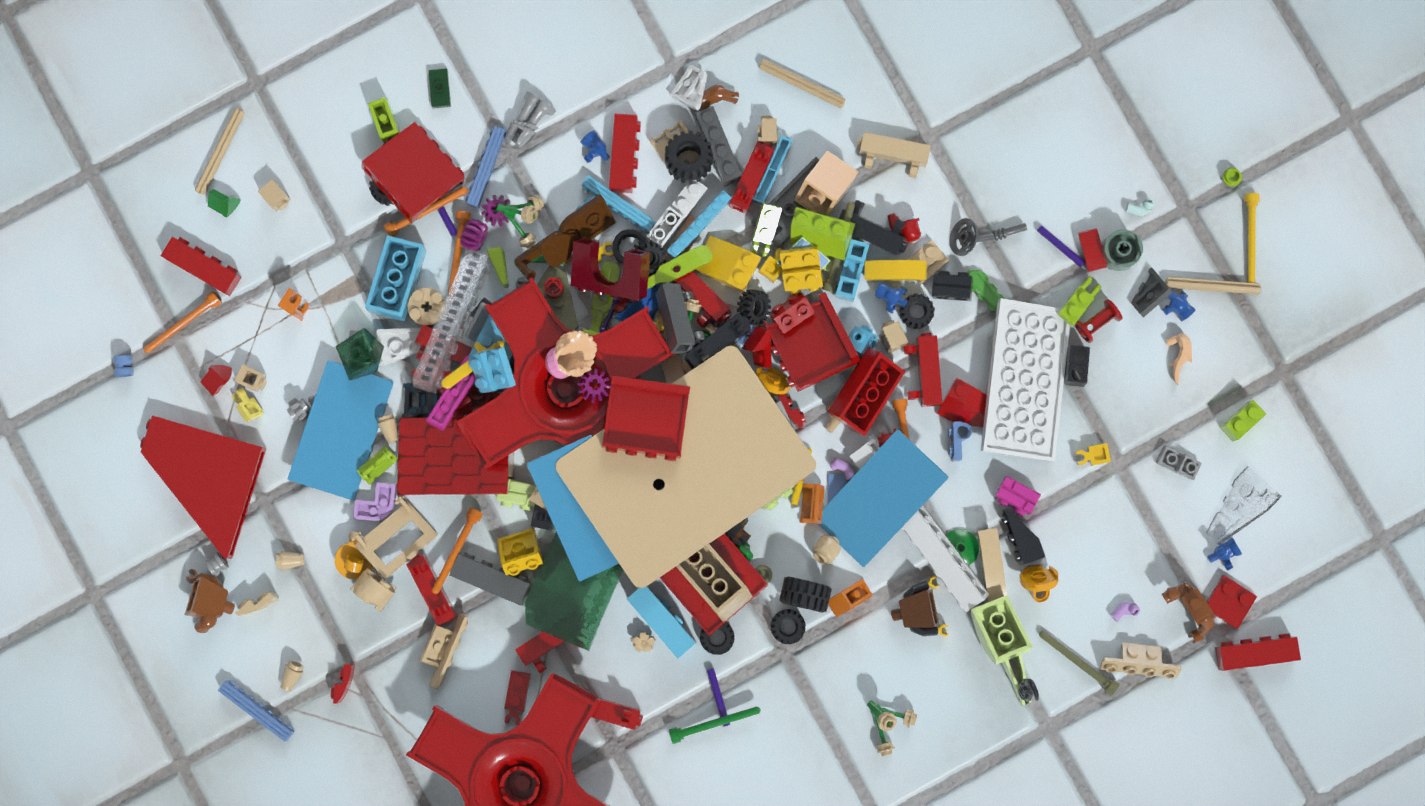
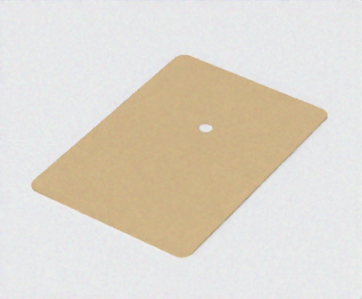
(731, 464)

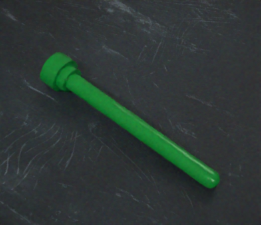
(678, 734)

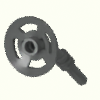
(969, 238)

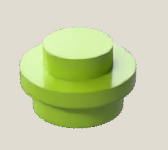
(1232, 177)

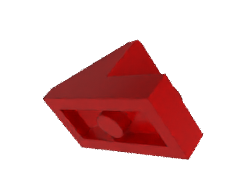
(760, 344)

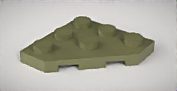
(562, 307)

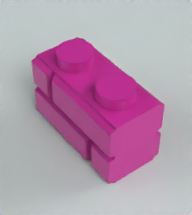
(1016, 495)

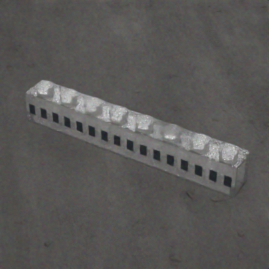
(451, 321)

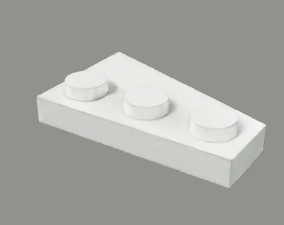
(397, 344)

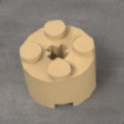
(419, 301)
(373, 589)

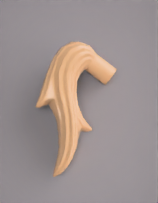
(1185, 353)

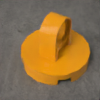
(773, 381)
(350, 561)
(1039, 579)

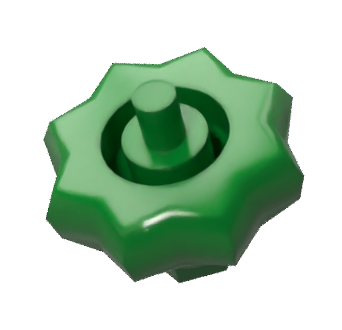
(745, 550)

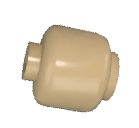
(826, 549)

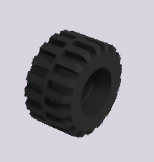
(683, 143)
(805, 594)

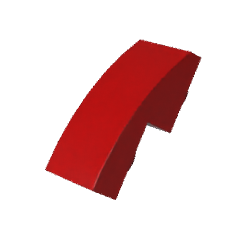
(1092, 249)
(794, 415)
(340, 690)

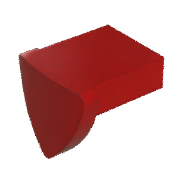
(216, 378)

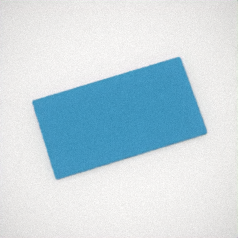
(339, 431)
(881, 498)
(576, 532)

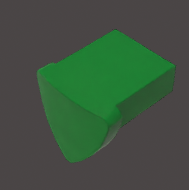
(222, 203)

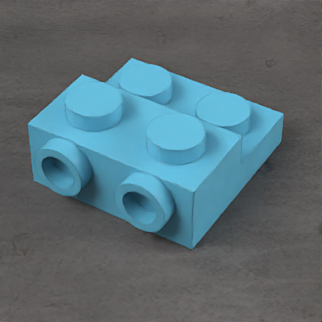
(491, 370)

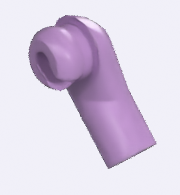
(844, 466)
(1125, 608)

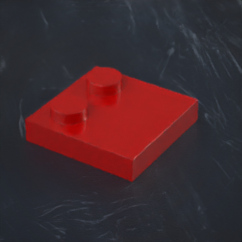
(1230, 601)

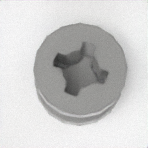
(216, 564)

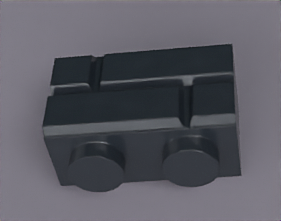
(952, 287)

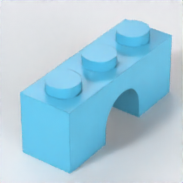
(851, 270)

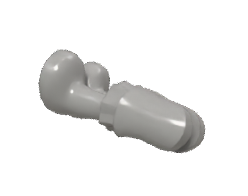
(527, 129)

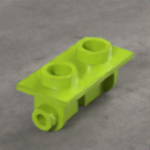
(377, 465)

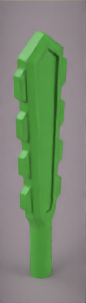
(986, 291)

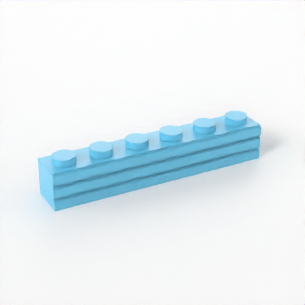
(772, 170)

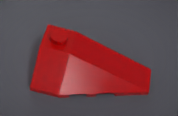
(964, 404)

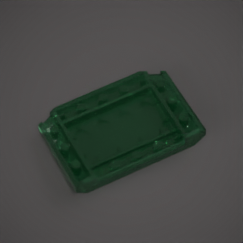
(565, 605)

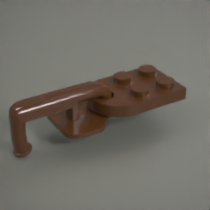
(557, 247)

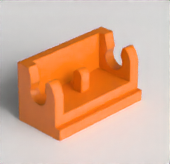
(291, 302)
(812, 503)

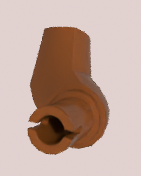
(717, 93)

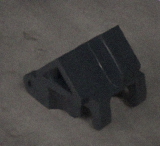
(426, 402)

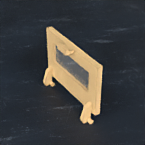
(395, 539)

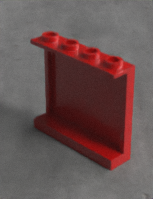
(412, 171)
(814, 346)
(645, 418)

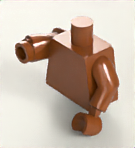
(207, 600)
(1196, 606)

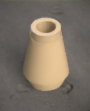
(388, 427)
(289, 560)
(291, 675)

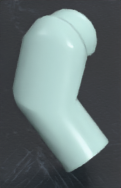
(1142, 209)

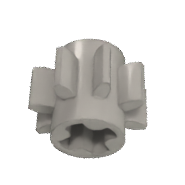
(298, 409)

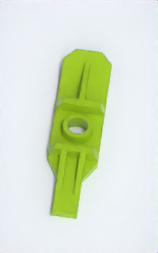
(687, 262)
(600, 309)

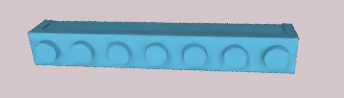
(618, 204)
(699, 224)

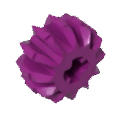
(489, 211)
(474, 235)
(599, 381)

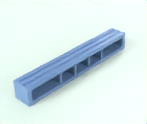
(485, 167)
(256, 710)

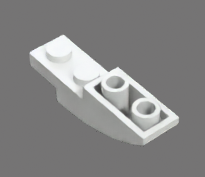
(677, 213)

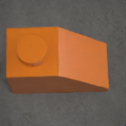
(849, 598)

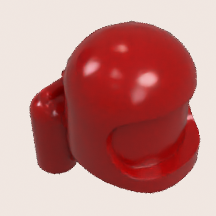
(911, 229)

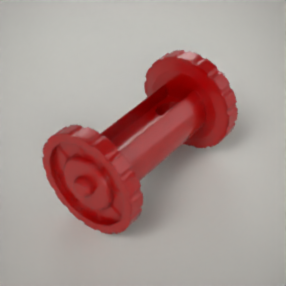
(1099, 320)

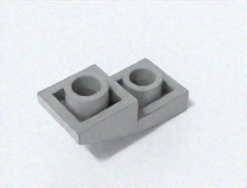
(1178, 463)

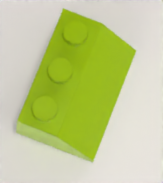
(821, 230)

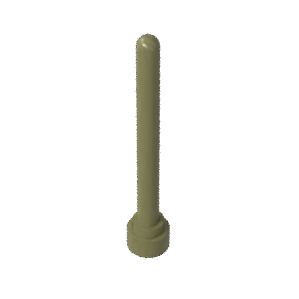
(830, 283)
(1109, 685)

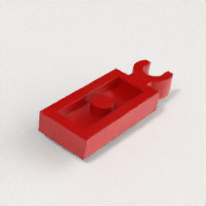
(516, 694)

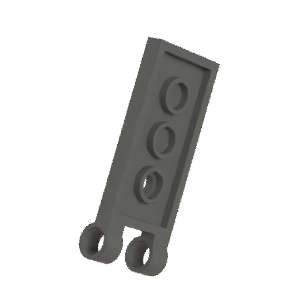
(786, 199)

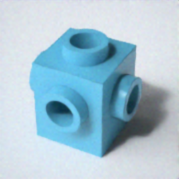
(863, 338)

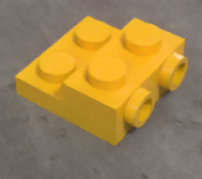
(801, 269)
(519, 552)

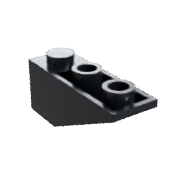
(1026, 543)

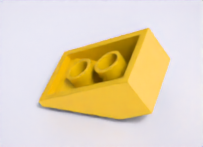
(730, 264)

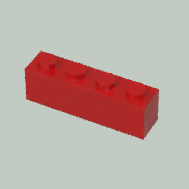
(623, 153)
(201, 266)
(1257, 653)

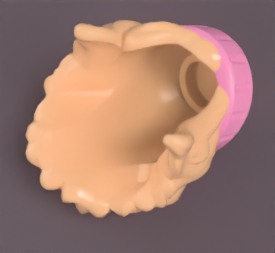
(571, 355)

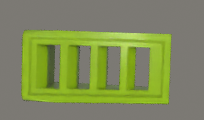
(498, 260)

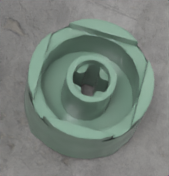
(1124, 240)

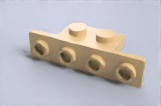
(441, 647)
(1140, 660)

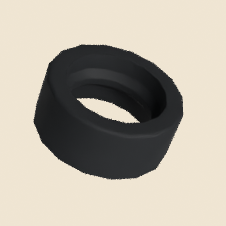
(622, 235)

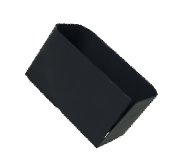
(1068, 379)

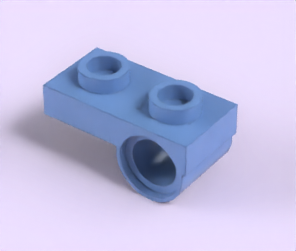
(955, 450)

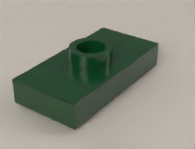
(439, 88)

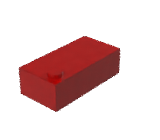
(866, 391)

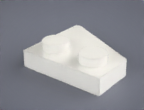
(690, 88)

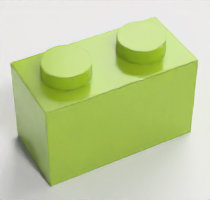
(384, 119)
(1243, 420)

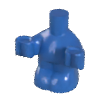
(596, 147)
(891, 295)
(1179, 306)
(1225, 552)

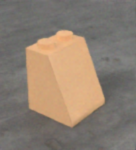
(826, 184)

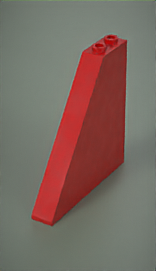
(207, 476)

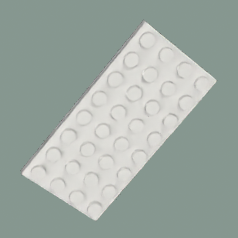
(1025, 381)

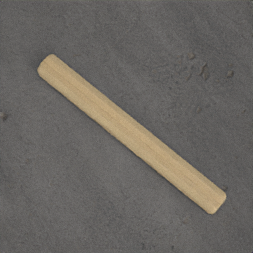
(802, 83)
(219, 151)
(1213, 285)

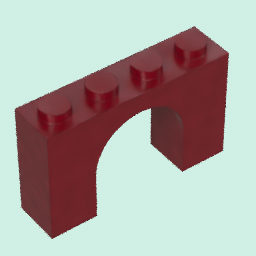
(587, 275)

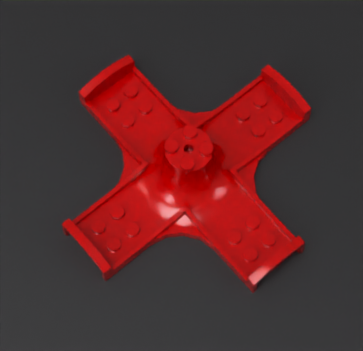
(540, 403)
(515, 767)

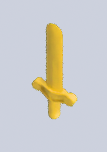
(464, 369)

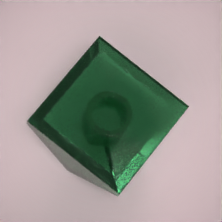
(360, 354)

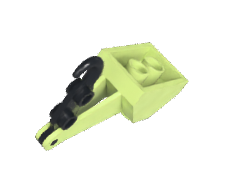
(1005, 639)

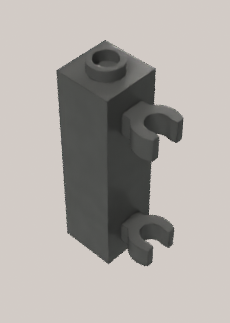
(676, 319)

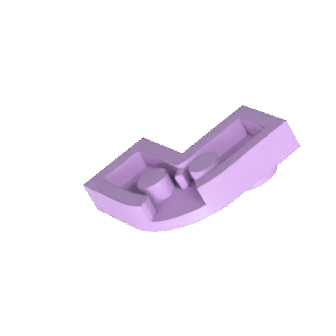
(380, 507)

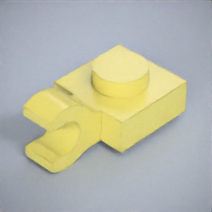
(247, 407)

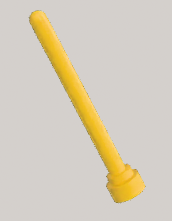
(1251, 201)

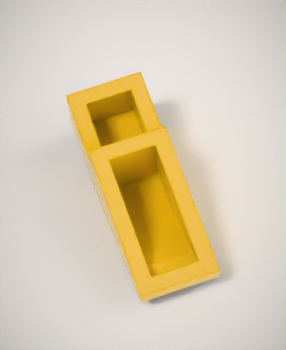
(895, 270)

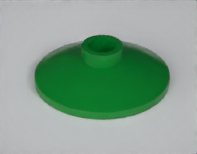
(968, 540)

